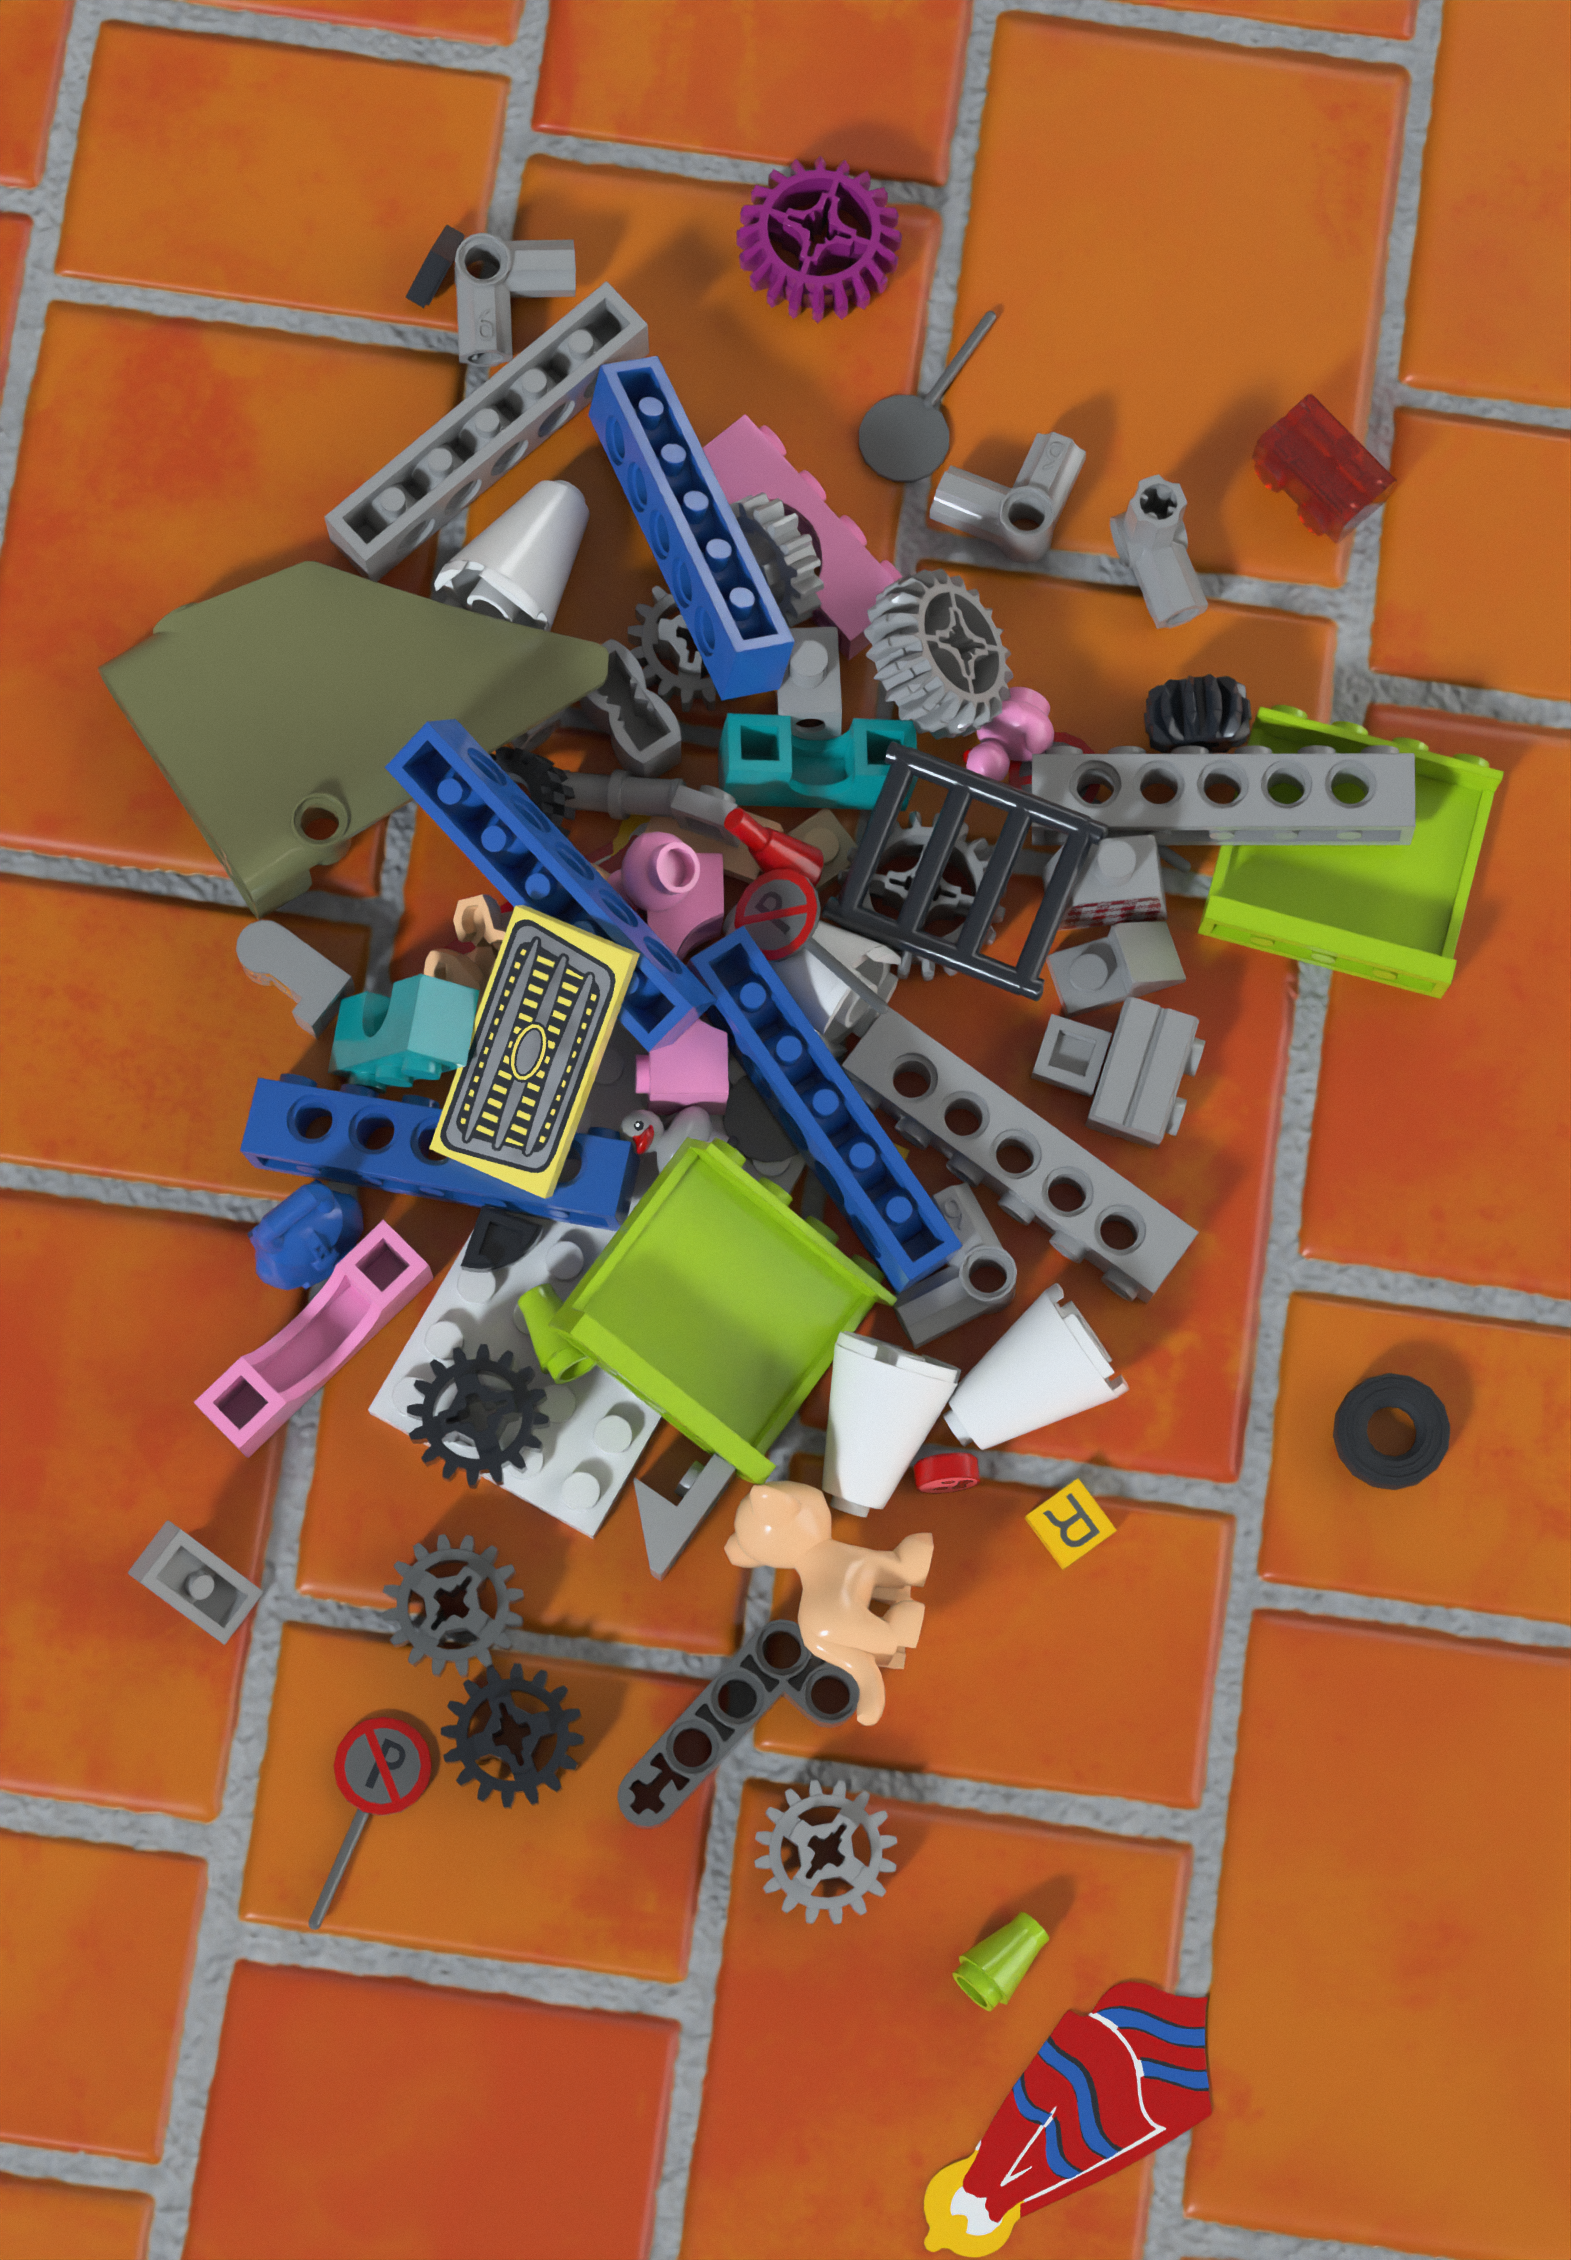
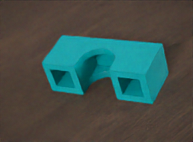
(772, 767)
(406, 1036)

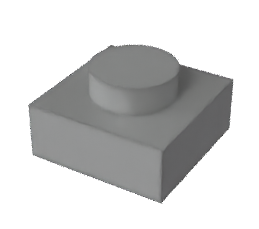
(704, 812)
(1071, 1055)

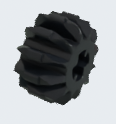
(1198, 713)

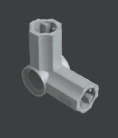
(484, 305)
(991, 508)
(1154, 545)
(948, 1296)

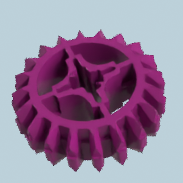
(775, 219)

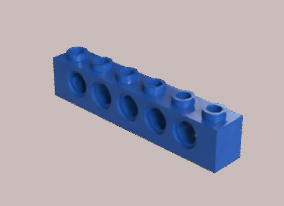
(690, 528)
(544, 871)
(286, 1107)
(823, 1113)

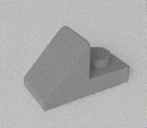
(1126, 963)
(671, 1527)
(195, 1582)

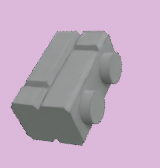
(1144, 1073)

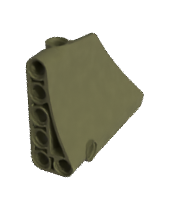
(303, 692)

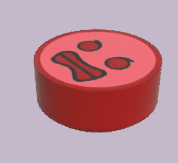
(946, 1470)

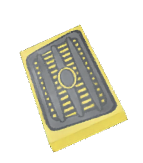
(534, 1051)

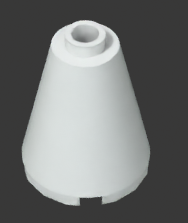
(521, 559)
(825, 998)
(1033, 1376)
(878, 1418)

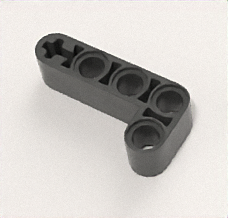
(726, 1731)

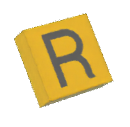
(1070, 1524)

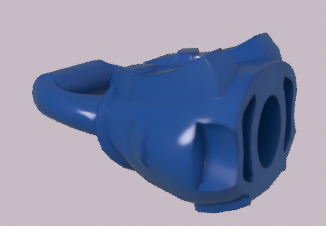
(306, 1236)

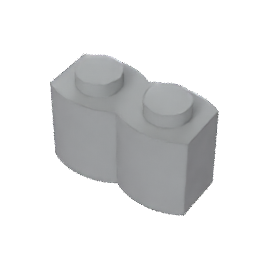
(639, 721)

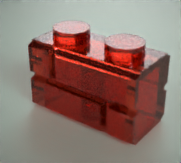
(1321, 470)

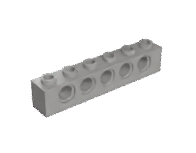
(485, 435)
(1254, 817)
(899, 1047)

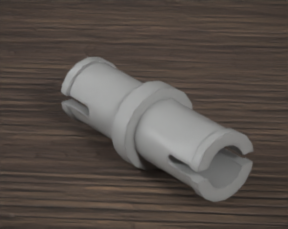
(622, 793)

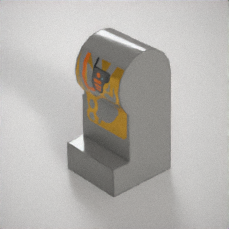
(282, 960)

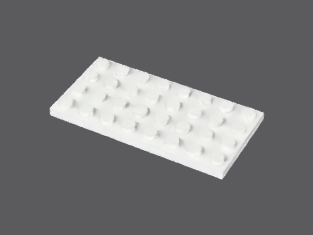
(594, 1420)

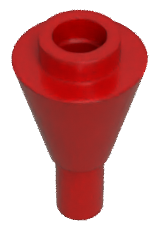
(775, 849)

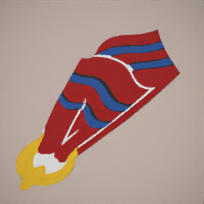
(1081, 2111)

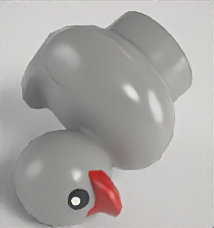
(665, 1138)

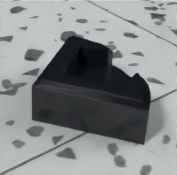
(435, 267)
(499, 1241)

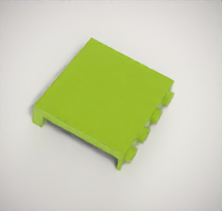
(1359, 907)
(719, 1304)

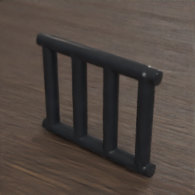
(964, 954)

